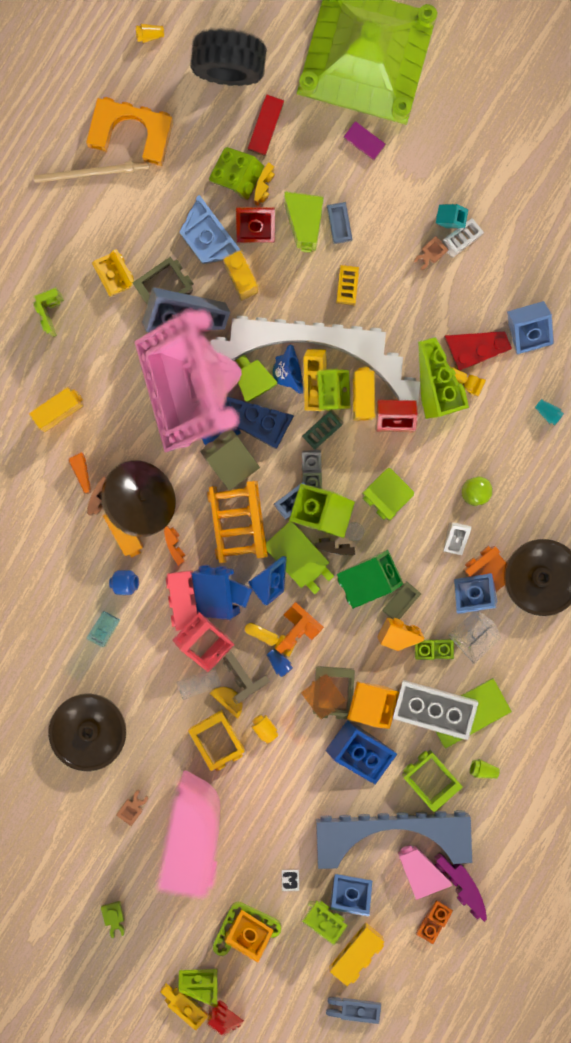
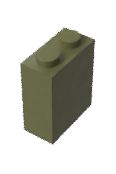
(230, 459)

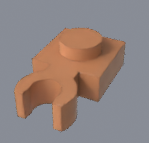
(432, 252)
(130, 810)

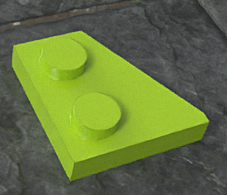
(200, 985)

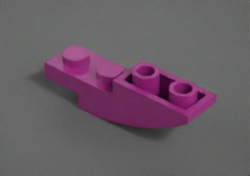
(467, 889)

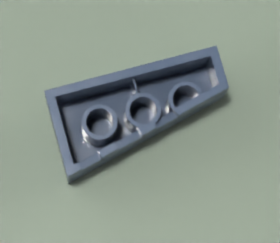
(166, 305)

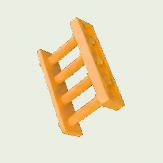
(256, 528)

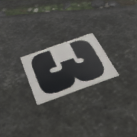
(290, 880)

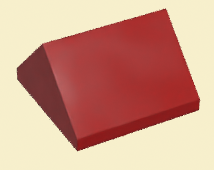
(255, 225)

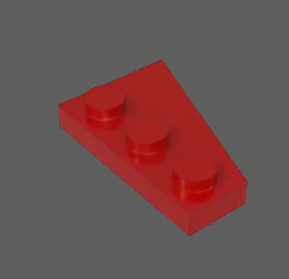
(476, 347)
(223, 1019)

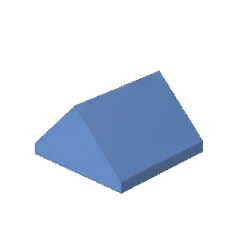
(475, 593)
(351, 895)

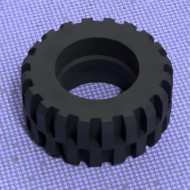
(228, 57)

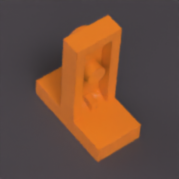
(303, 624)

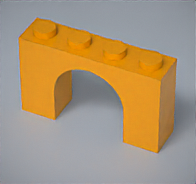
(109, 114)

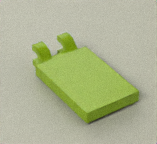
(303, 559)

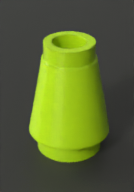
(482, 769)

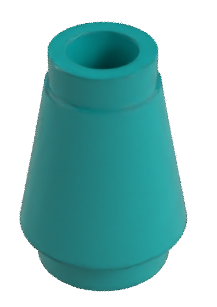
(550, 412)

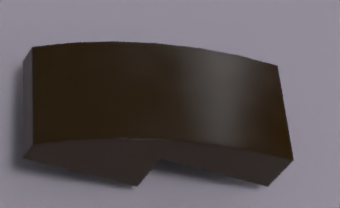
(329, 546)

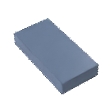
(339, 222)

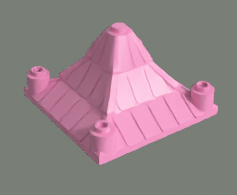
(187, 380)

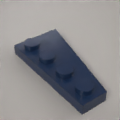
(260, 422)

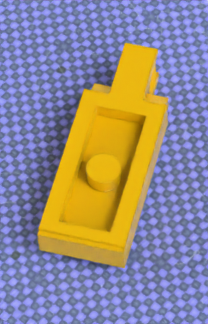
(184, 1006)

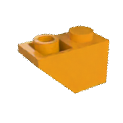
(398, 635)

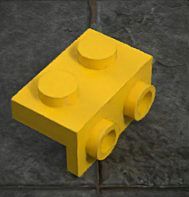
(113, 273)

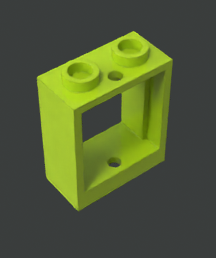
(331, 389)
(445, 794)

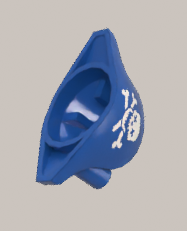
(288, 371)

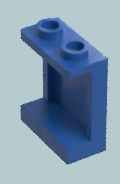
(214, 592)

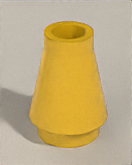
(148, 32)

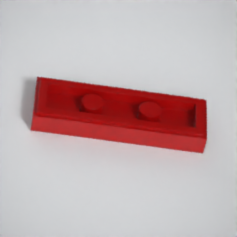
(266, 125)

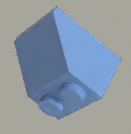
(531, 327)

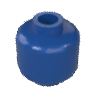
(124, 582)

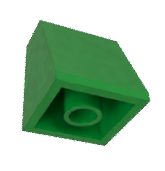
(370, 579)

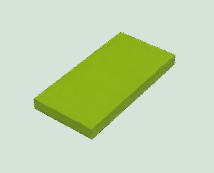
(489, 709)

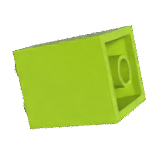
(304, 218)
(322, 510)

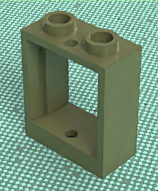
(176, 266)
(339, 672)

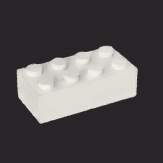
(435, 709)

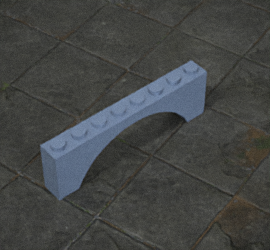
(340, 834)

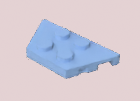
(206, 234)

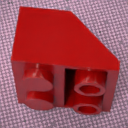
(396, 416)

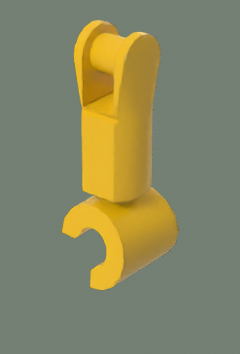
(472, 383)
(266, 636)

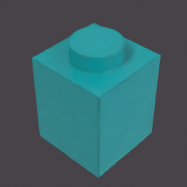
(451, 216)

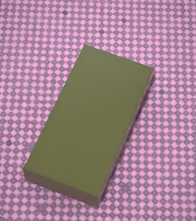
(401, 601)

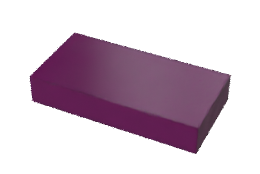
(364, 140)

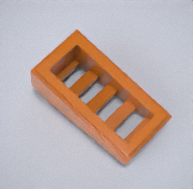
(79, 467)

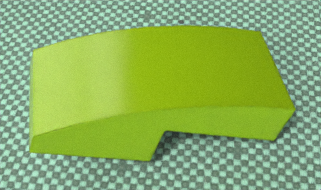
(434, 649)

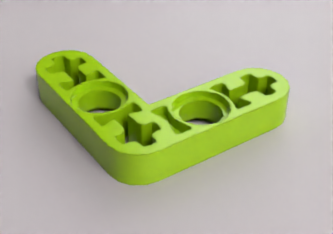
(231, 913)

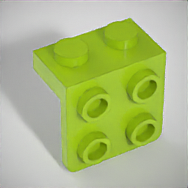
(237, 172)
(387, 494)

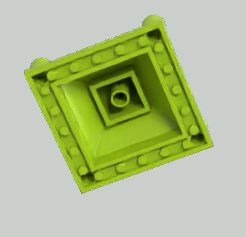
(368, 56)

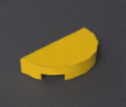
(224, 697)

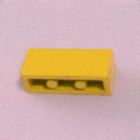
(356, 954)

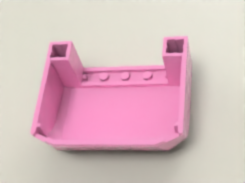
(192, 839)

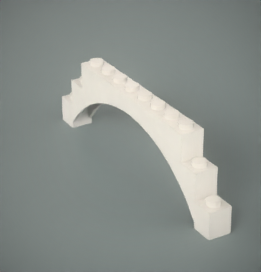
(358, 343)

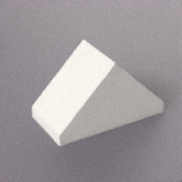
(456, 538)

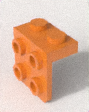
(487, 563)

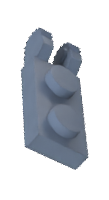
(355, 1010)

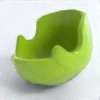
(477, 491)

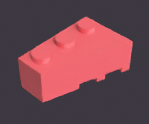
(181, 598)

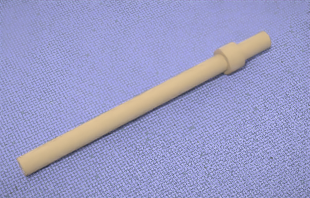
(128, 167)

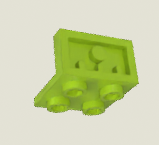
(47, 299)
(323, 922)

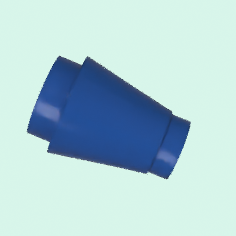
(279, 663)

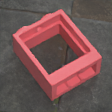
(193, 632)

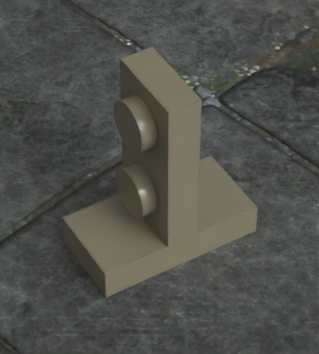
(242, 679)

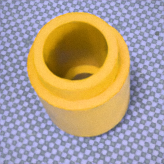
(264, 728)

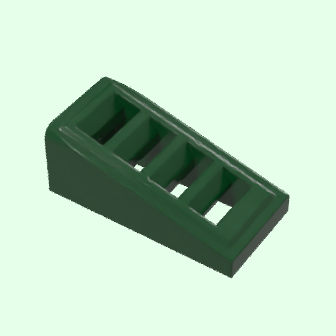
(334, 417)

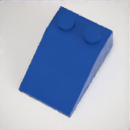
(360, 752)

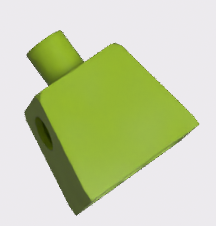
(254, 379)

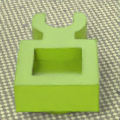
(112, 916)

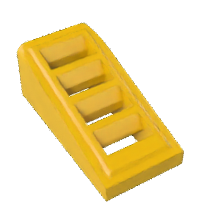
(347, 300)

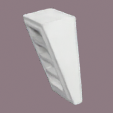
(452, 243)

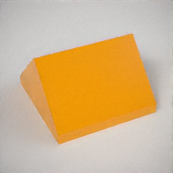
(248, 935)

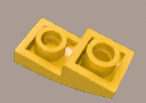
(262, 189)

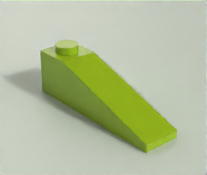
(439, 387)

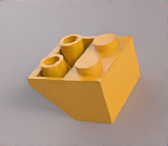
(373, 705)

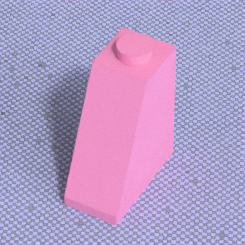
(422, 872)

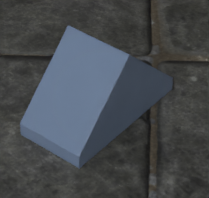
(287, 502)

